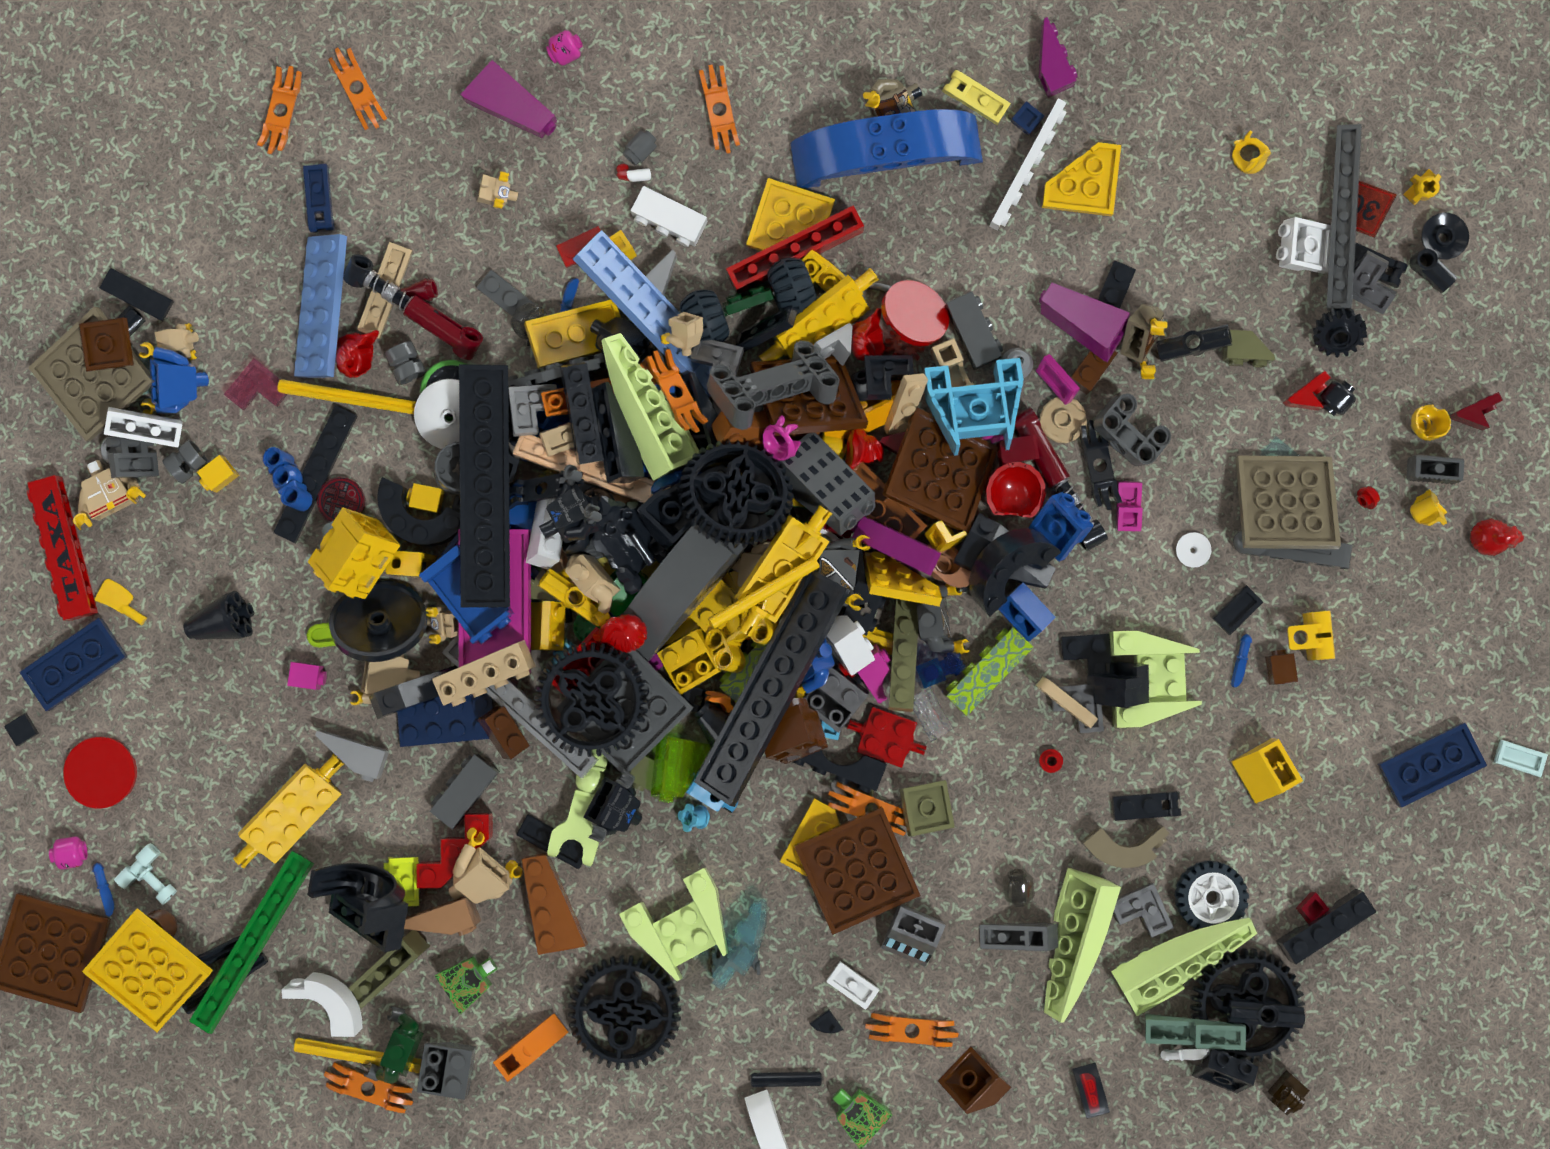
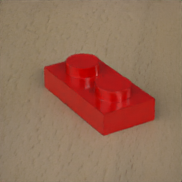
(573, 246)

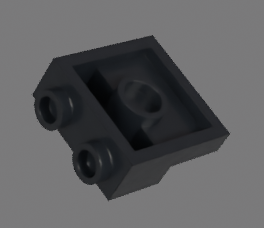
(1226, 1071)

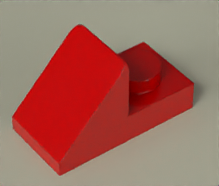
(1304, 396)

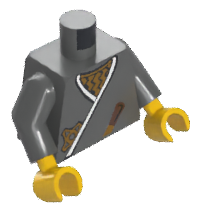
(840, 564)
(935, 625)

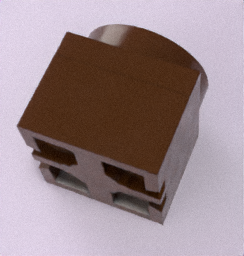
(797, 734)

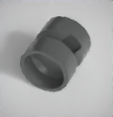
(404, 361)
(189, 453)

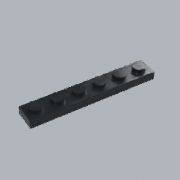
(317, 470)

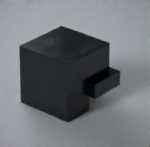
(1122, 684)

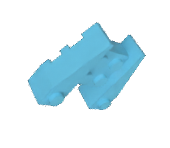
(975, 408)

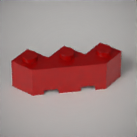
(438, 873)

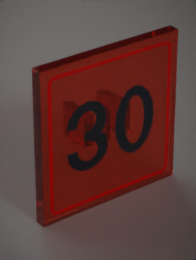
(1372, 208)

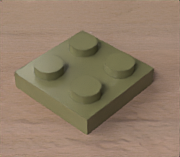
(926, 808)

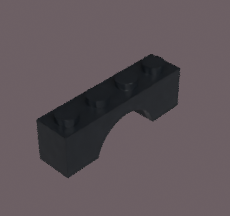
(865, 772)
(1339, 919)

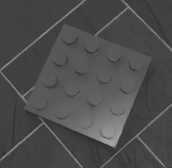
(664, 712)

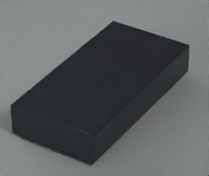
(1237, 610)

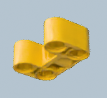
(731, 642)

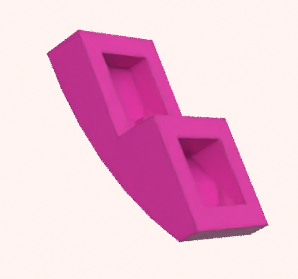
(1130, 510)

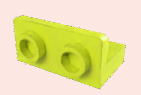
(405, 871)

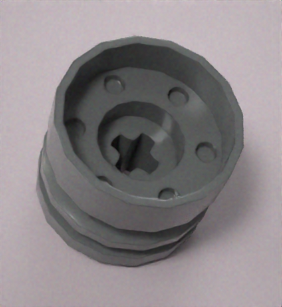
(443, 466)

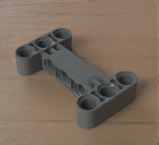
(741, 395)

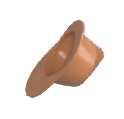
(949, 571)

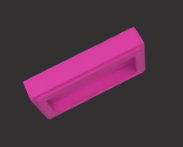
(1057, 379)

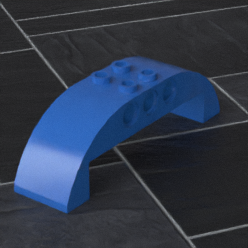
(885, 145)

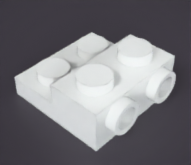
(1304, 245)

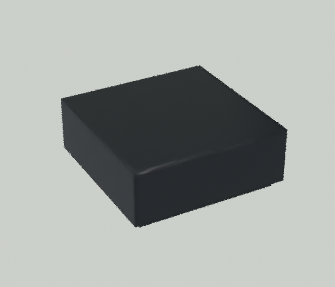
(21, 729)

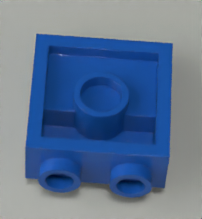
(1062, 523)

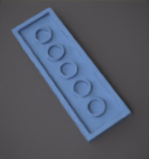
(320, 306)

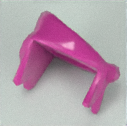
(781, 446)

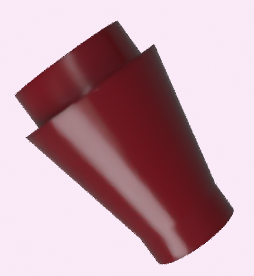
(424, 289)

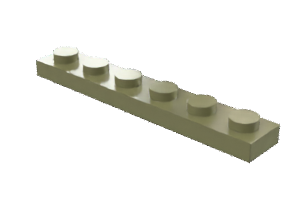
(904, 656)

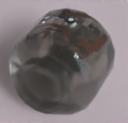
(1018, 887)

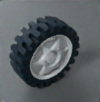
(1208, 877)

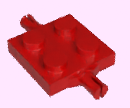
(886, 737)

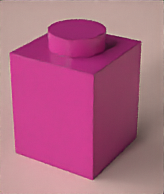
(306, 676)

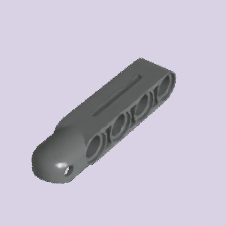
(1323, 557)

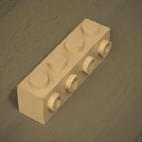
(484, 672)

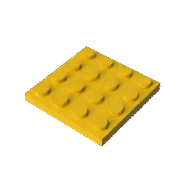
(147, 970)

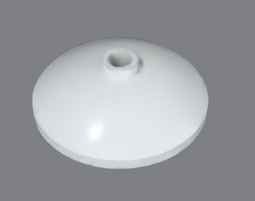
(430, 412)

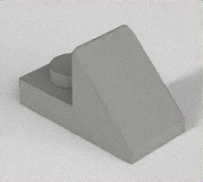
(837, 344)

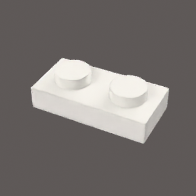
(852, 985)

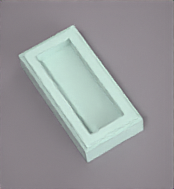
(1520, 758)

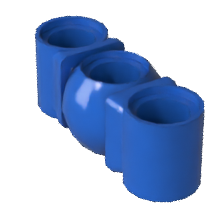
(287, 479)

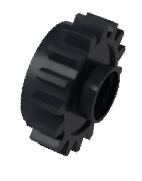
(1339, 332)

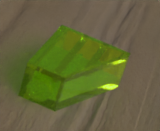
(676, 767)

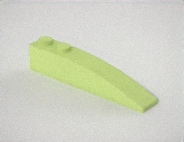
(649, 416)
(1084, 920)
(1165, 968)

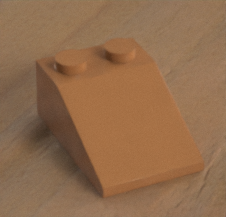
(446, 918)

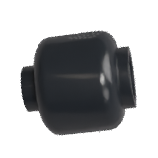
(1338, 397)

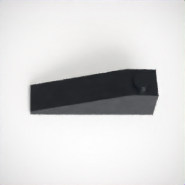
(619, 449)
(406, 694)

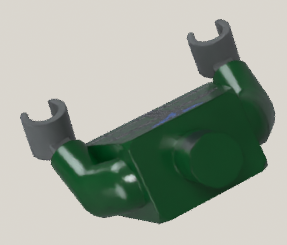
(399, 1051)

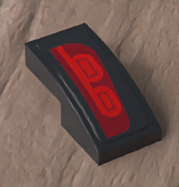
(1091, 1090)

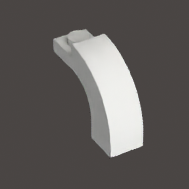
(334, 997)
(765, 1121)

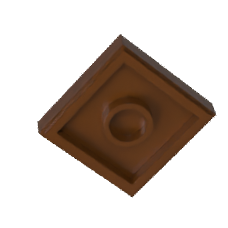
(106, 344)

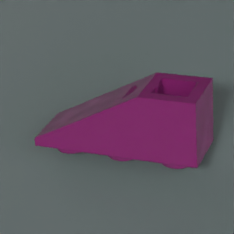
(1054, 68)

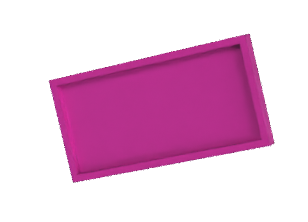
(520, 603)

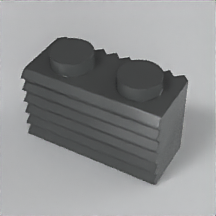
(1435, 469)

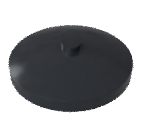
(381, 625)

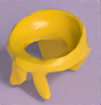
(1255, 164)

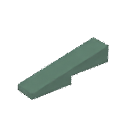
(1196, 1032)

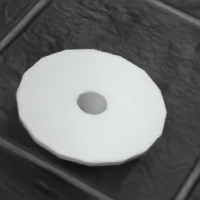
(1201, 546)

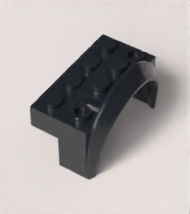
(377, 921)

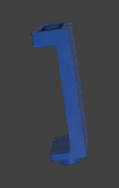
(445, 580)

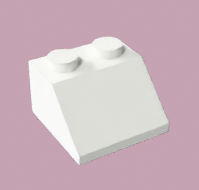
(849, 645)

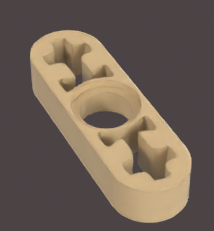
(1066, 702)

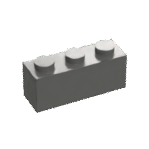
(974, 330)
(463, 790)

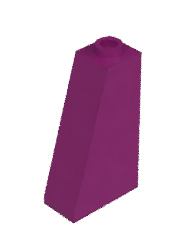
(506, 99)
(1085, 319)
(897, 545)

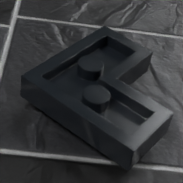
(883, 369)
(1090, 647)

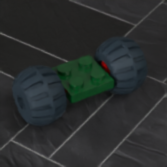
(788, 284)

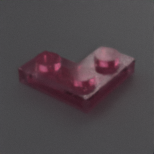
(255, 380)

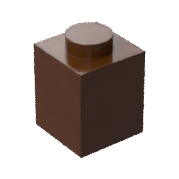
(1281, 667)

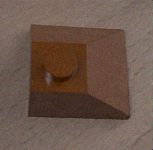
(974, 1082)

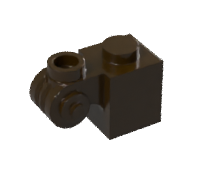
(1288, 1093)

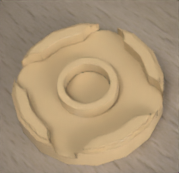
(1057, 426)

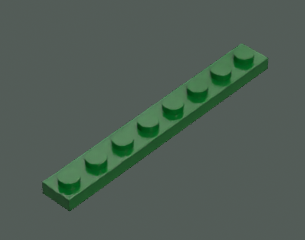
(251, 942)

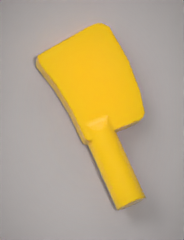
(118, 598)

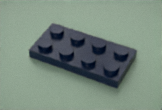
(73, 664)
(438, 724)
(1432, 764)

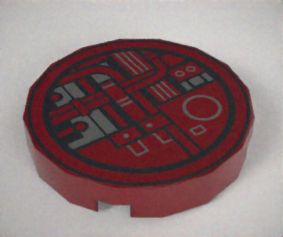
(338, 494)

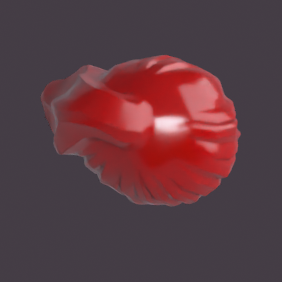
(868, 337)
(355, 353)
(862, 448)
(1494, 537)
(623, 633)

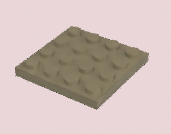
(87, 394)
(1287, 502)

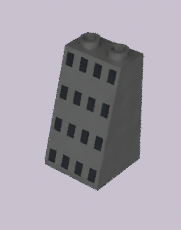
(827, 481)

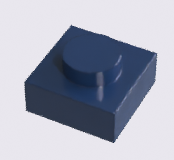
(1027, 118)

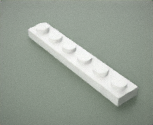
(1033, 157)

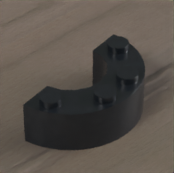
(400, 521)
(1001, 560)

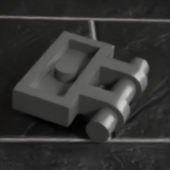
(132, 464)

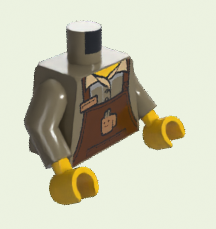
(891, 97)
(1141, 334)

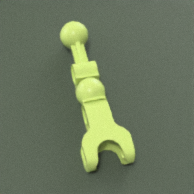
(576, 826)

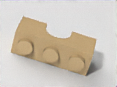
(949, 354)

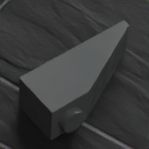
(1019, 936)

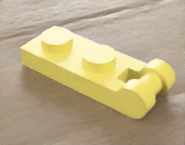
(977, 97)

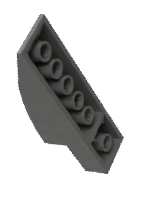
(685, 581)

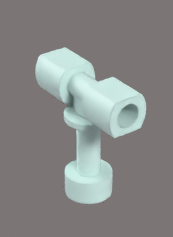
(141, 870)

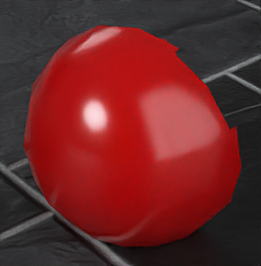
(1015, 490)

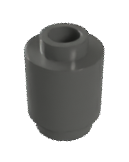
(640, 147)

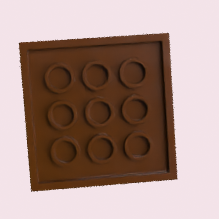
(811, 415)
(936, 481)
(857, 870)
(48, 950)

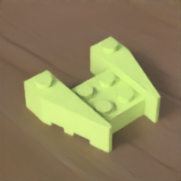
(1166, 677)
(685, 930)

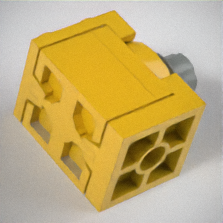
(353, 553)

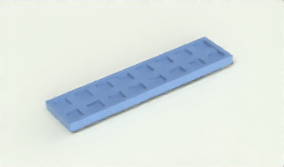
(635, 298)

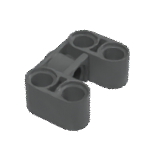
(1125, 436)

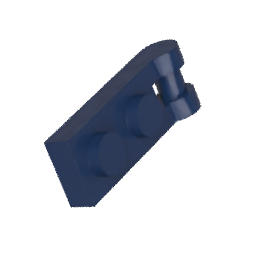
(318, 197)

